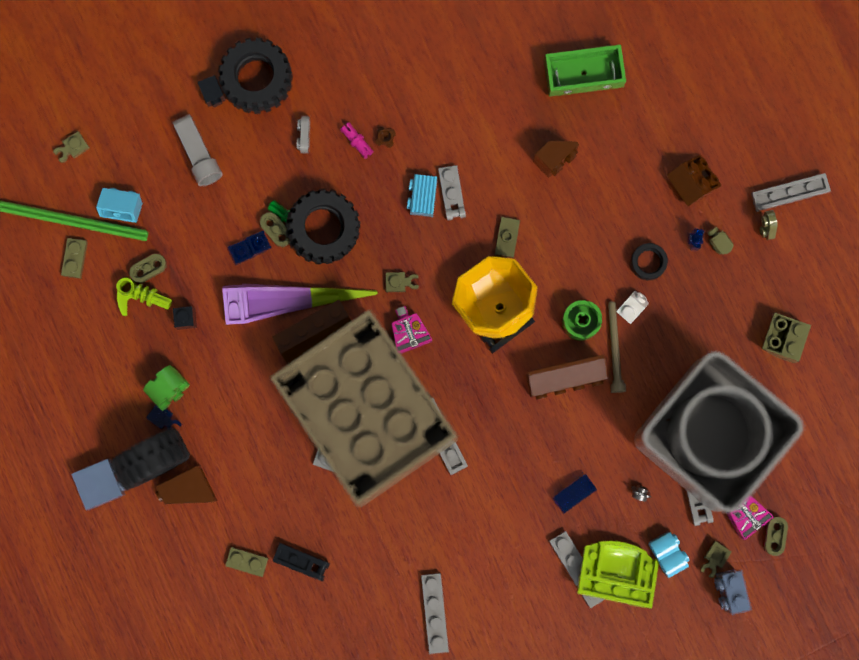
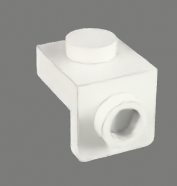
(633, 306)

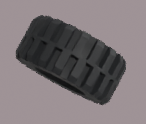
(244, 54)
(340, 208)
(150, 458)

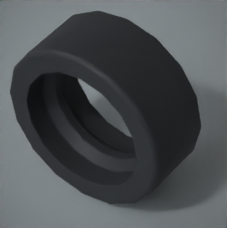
(649, 247)

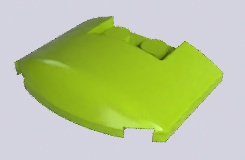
(618, 573)

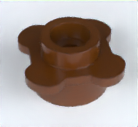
(385, 132)

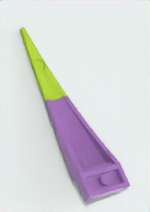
(255, 301)

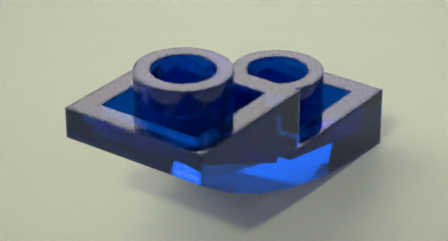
(249, 248)
(574, 493)

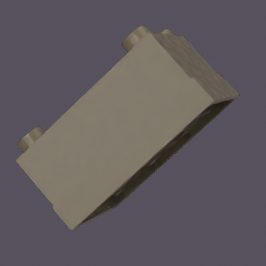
(364, 409)

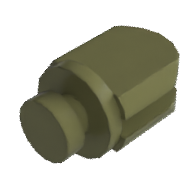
(720, 241)

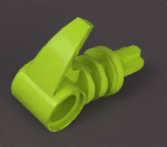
(138, 292)

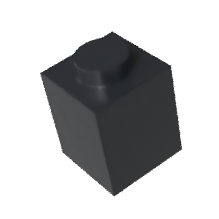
(211, 91)
(184, 318)

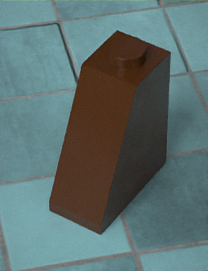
(186, 488)

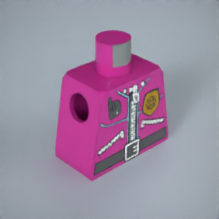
(409, 331)
(749, 518)

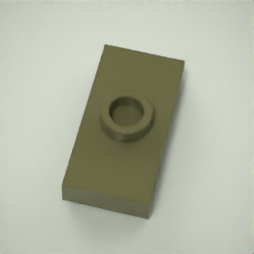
(507, 237)

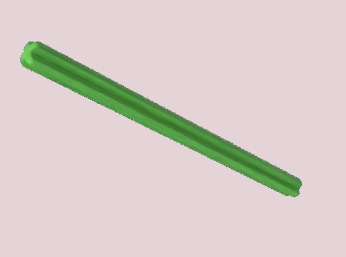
(75, 221)

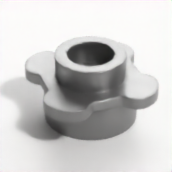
(640, 493)

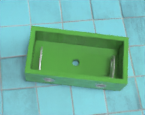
(602, 65)

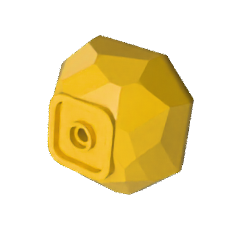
(492, 285)

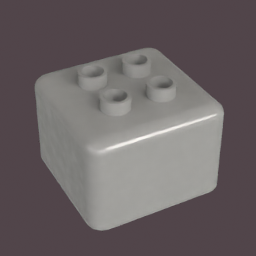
(719, 433)

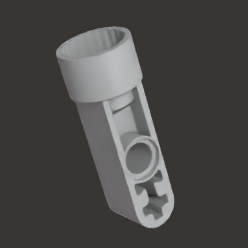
(204, 168)

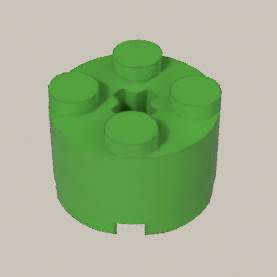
(582, 309)
(166, 387)

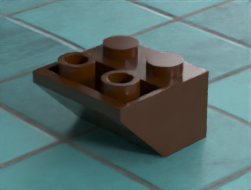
(554, 155)
(694, 180)

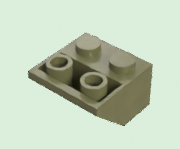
(786, 338)

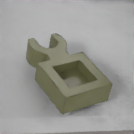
(74, 146)
(397, 282)
(717, 556)

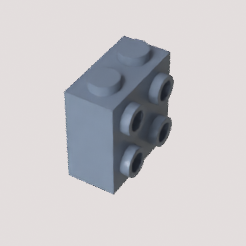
(97, 484)
(733, 591)

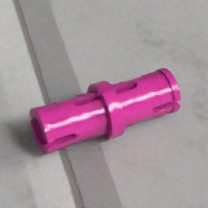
(357, 140)

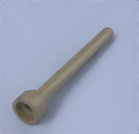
(617, 384)

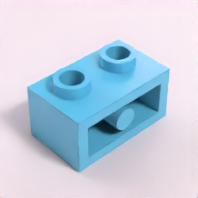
(119, 205)

